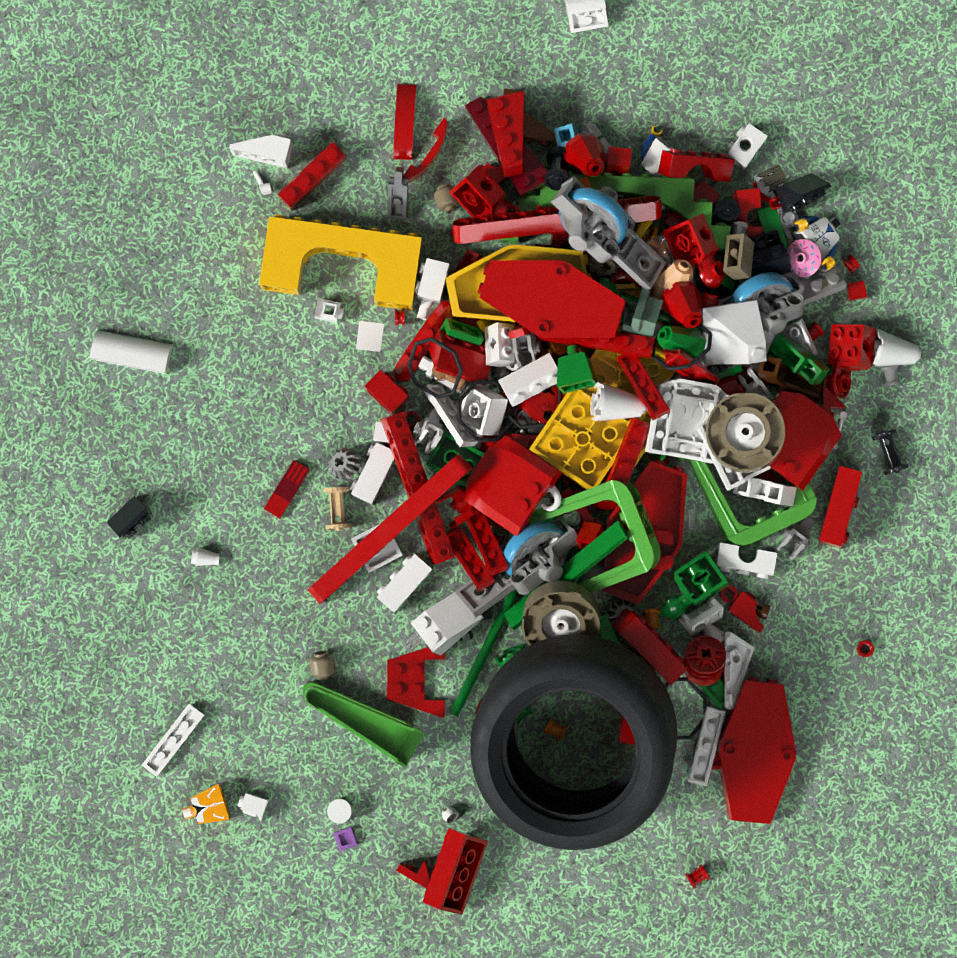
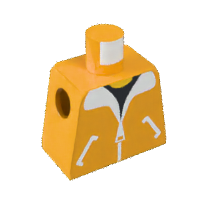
(208, 806)

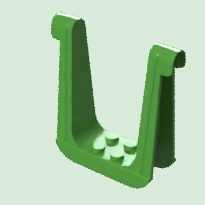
(633, 514)
(731, 529)
(379, 729)

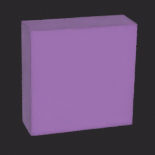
(345, 838)

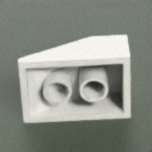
(267, 149)
(445, 623)

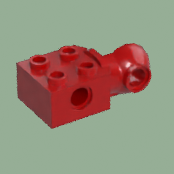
(481, 195)
(696, 244)
(849, 350)

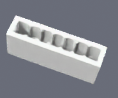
(131, 351)

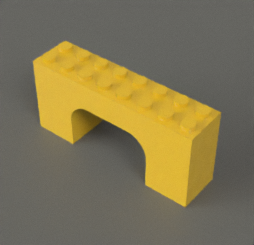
(294, 241)

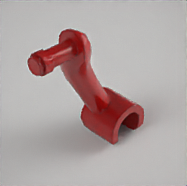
(773, 202)

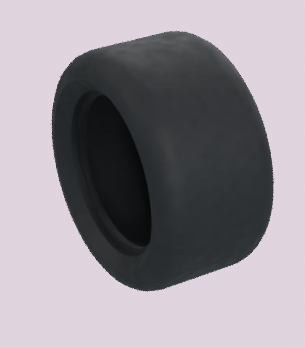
(560, 815)

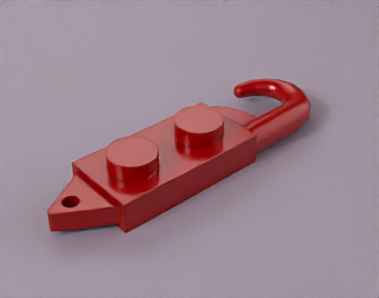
(695, 373)

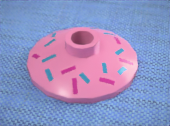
(811, 254)

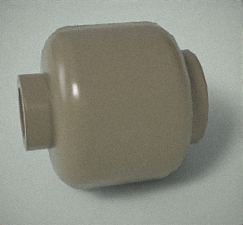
(445, 200)
(322, 665)

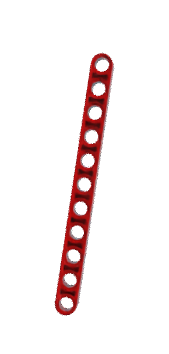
(540, 221)
(389, 528)

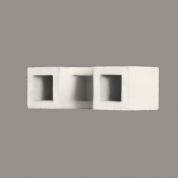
(767, 490)
(762, 565)

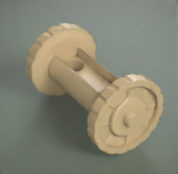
(337, 508)

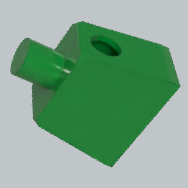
(575, 371)

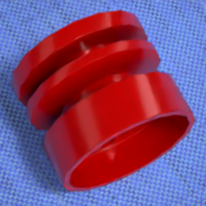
(704, 660)

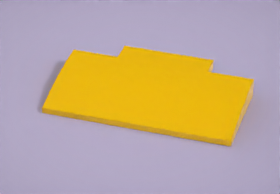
(587, 447)

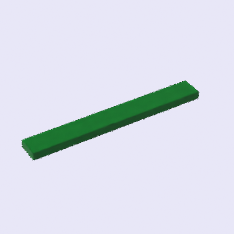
(577, 565)

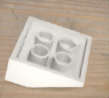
(735, 333)

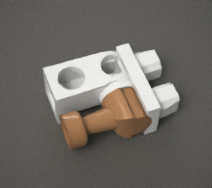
(446, 380)

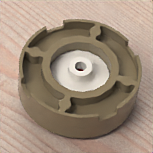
(749, 413)
(560, 610)

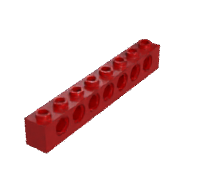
(413, 478)

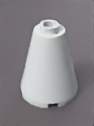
(893, 350)
(614, 403)

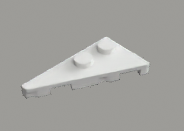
(736, 664)

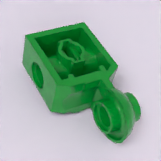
(697, 582)

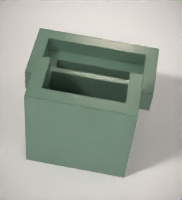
(643, 316)

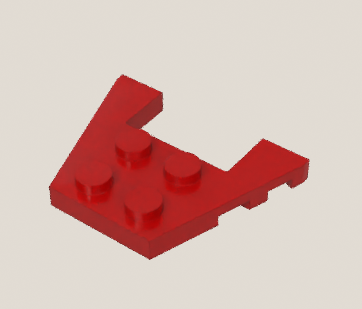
(407, 681)

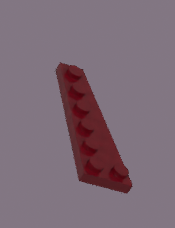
(533, 169)

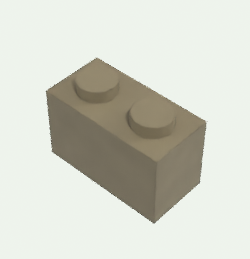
(738, 256)

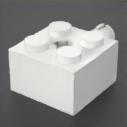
(432, 285)
(483, 411)

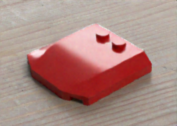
(808, 438)
(509, 484)

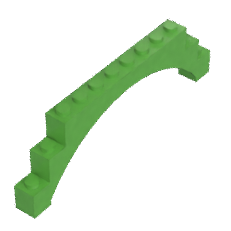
(675, 194)

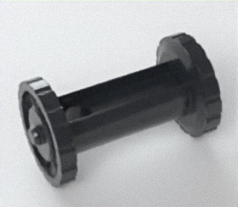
(556, 175)
(727, 211)
(890, 452)

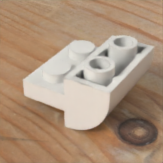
(586, 14)

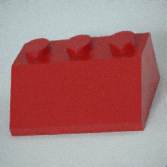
(470, 355)

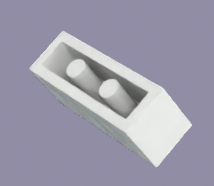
(530, 380)
(372, 473)
(403, 582)

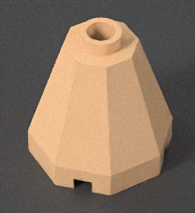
(676, 272)

